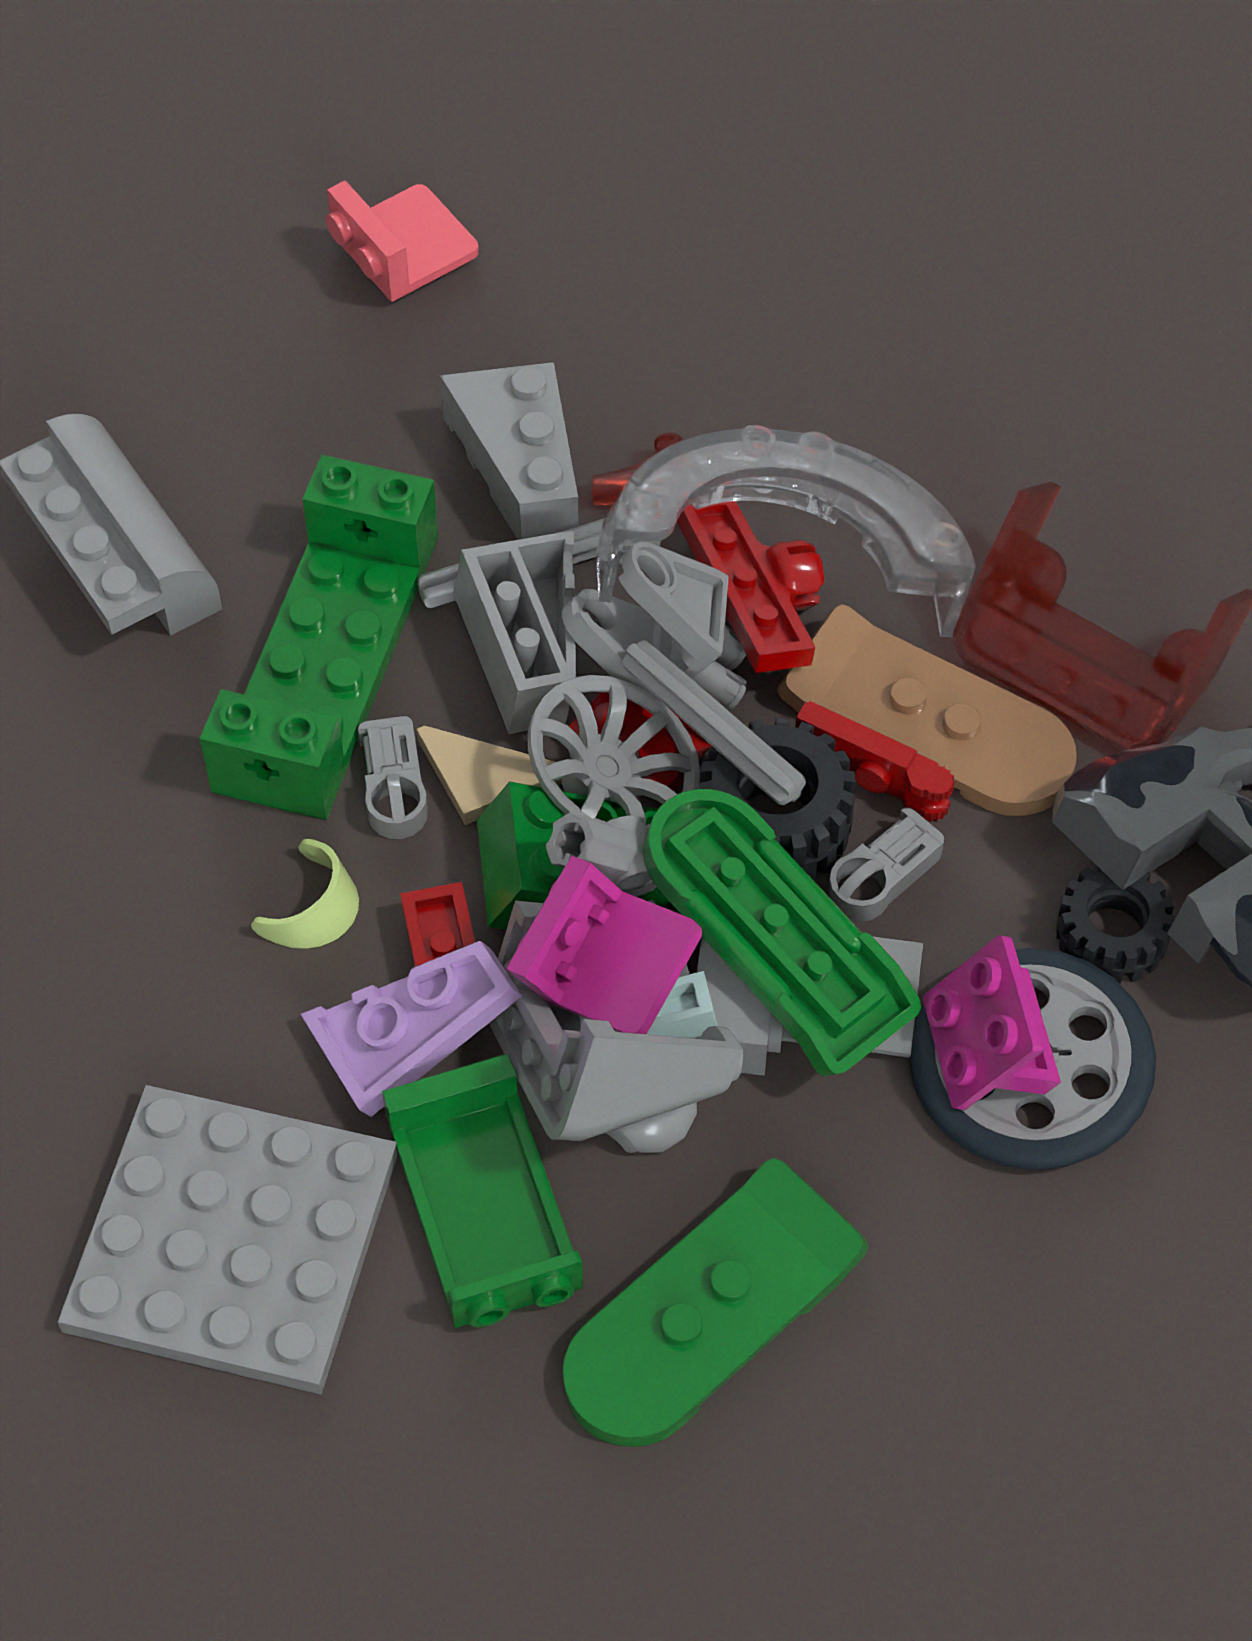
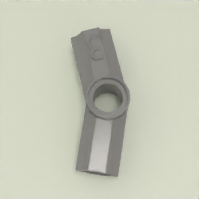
(610, 846)

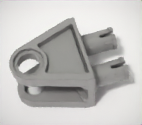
(678, 616)

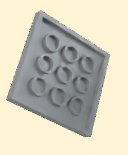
(230, 1239)

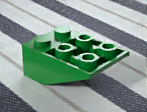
(514, 849)

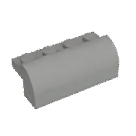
(109, 528)

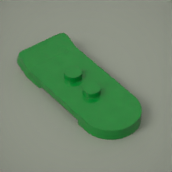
(777, 928)
(707, 1308)

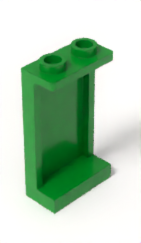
(482, 1193)

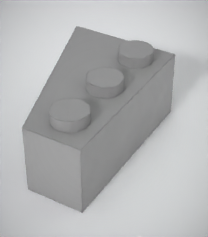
(518, 442)
(513, 613)

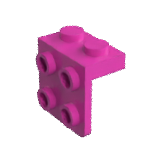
(604, 950)

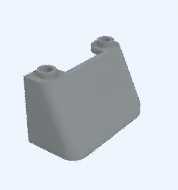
(601, 1079)

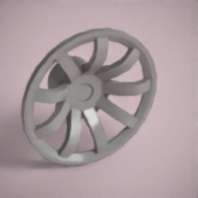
(602, 763)

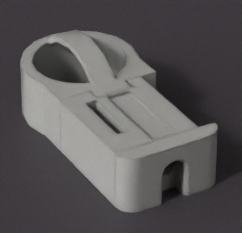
(392, 771)
(892, 859)

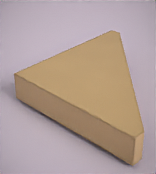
(474, 769)

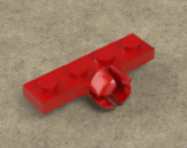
(760, 584)

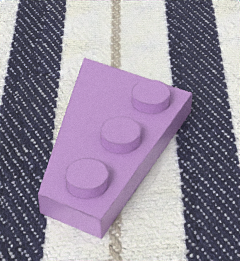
(411, 1024)

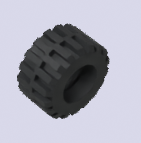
(821, 827)

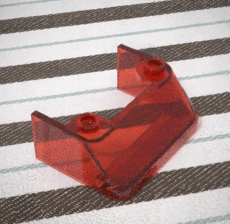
(1069, 663)

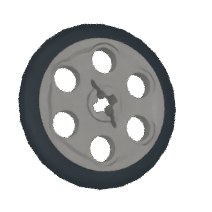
(1079, 1125)

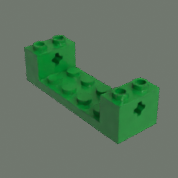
(329, 643)

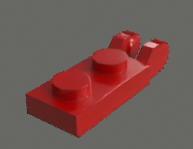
(884, 763)

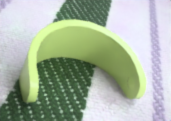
(327, 917)

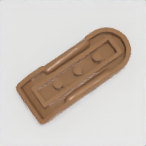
(994, 742)

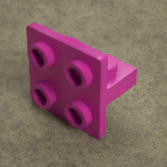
(990, 1028)

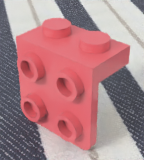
(400, 239)

